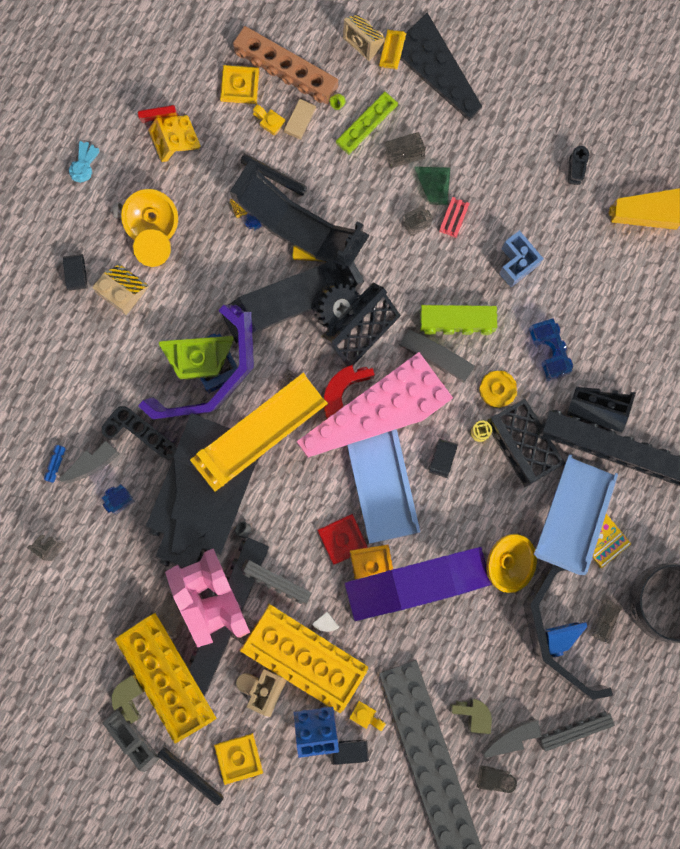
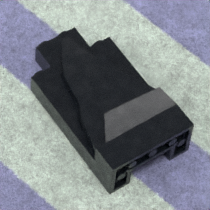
(187, 507)

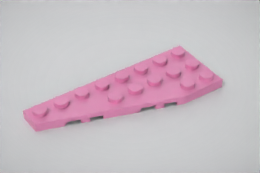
(392, 403)

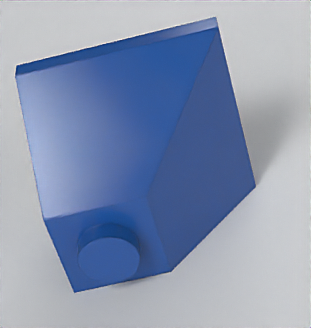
(563, 637)

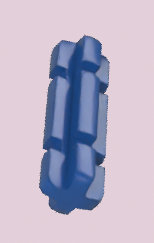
(54, 463)

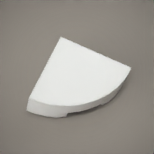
(325, 623)

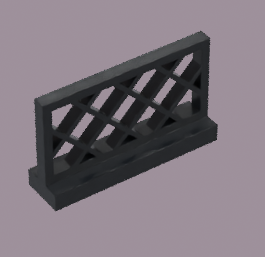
(355, 316)
(511, 450)

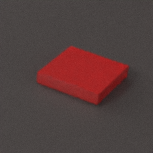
(151, 114)
(342, 538)

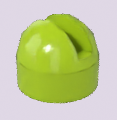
(335, 99)

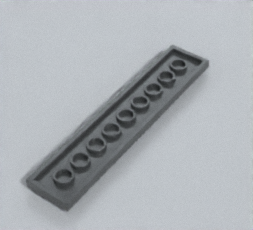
(429, 757)

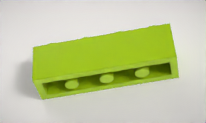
(458, 319)

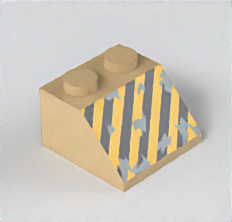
(362, 36)
(120, 288)

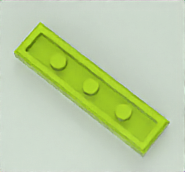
(366, 123)

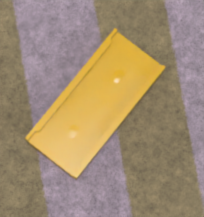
(304, 658)
(165, 678)

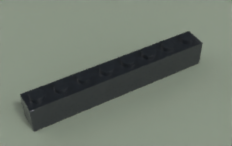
(610, 446)
(208, 656)

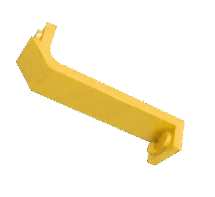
(258, 432)

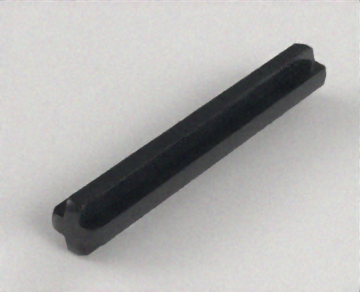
(276, 175)
(190, 776)

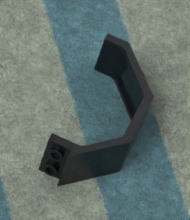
(294, 222)
(539, 640)

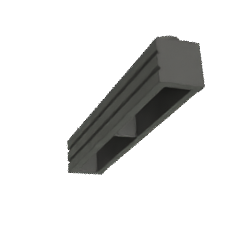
(275, 581)
(577, 731)

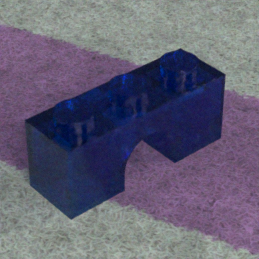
(548, 334)

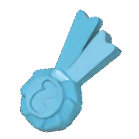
(80, 170)

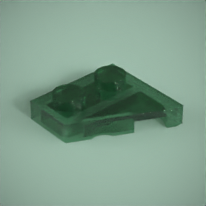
(435, 183)

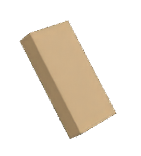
(300, 119)

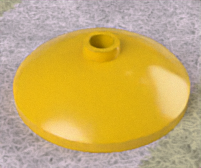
(137, 209)
(518, 565)

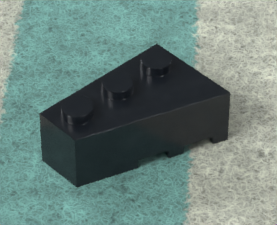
(602, 408)

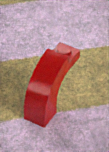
(340, 383)

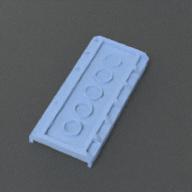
(383, 487)
(575, 516)

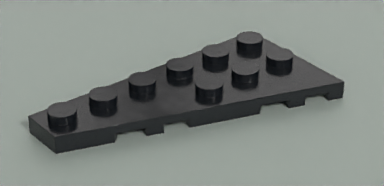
(433, 62)

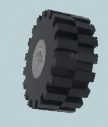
(330, 300)

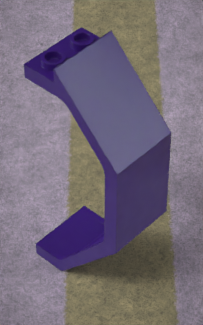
(243, 322)
(417, 584)

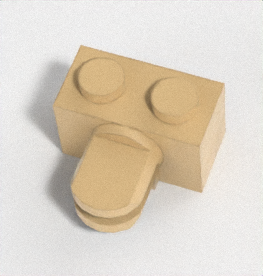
(263, 691)

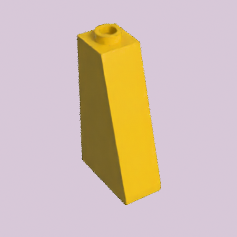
(649, 210)

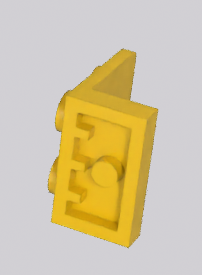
(173, 135)

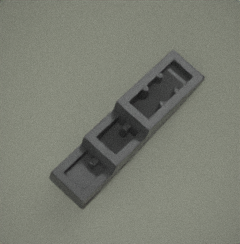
(437, 355)

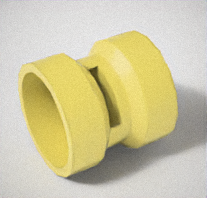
(478, 433)

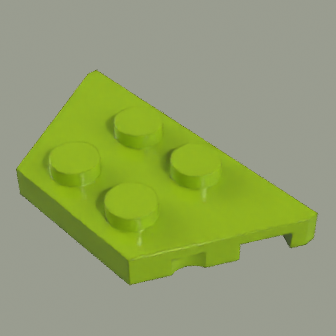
(197, 356)

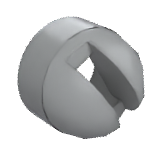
(117, 210)

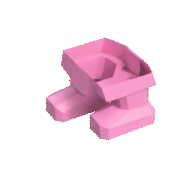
(207, 614)

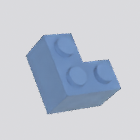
(523, 258)

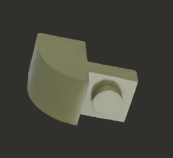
(123, 697)
(479, 715)

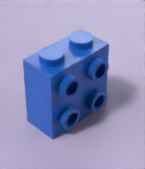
(315, 732)

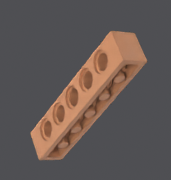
(266, 48)

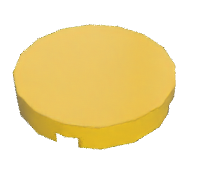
(152, 247)
(492, 389)

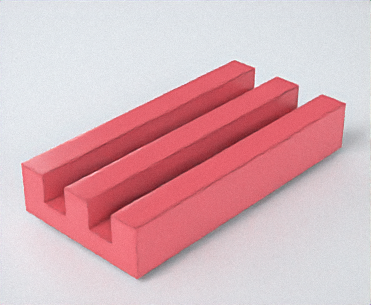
(459, 203)

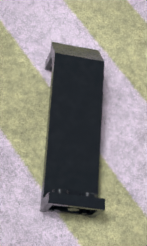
(291, 295)

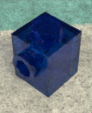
(117, 499)

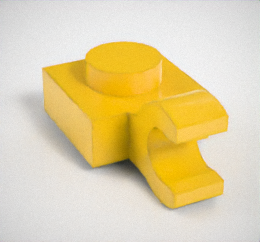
(269, 121)
(364, 716)

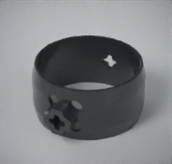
(635, 602)

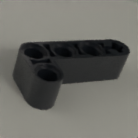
(129, 424)

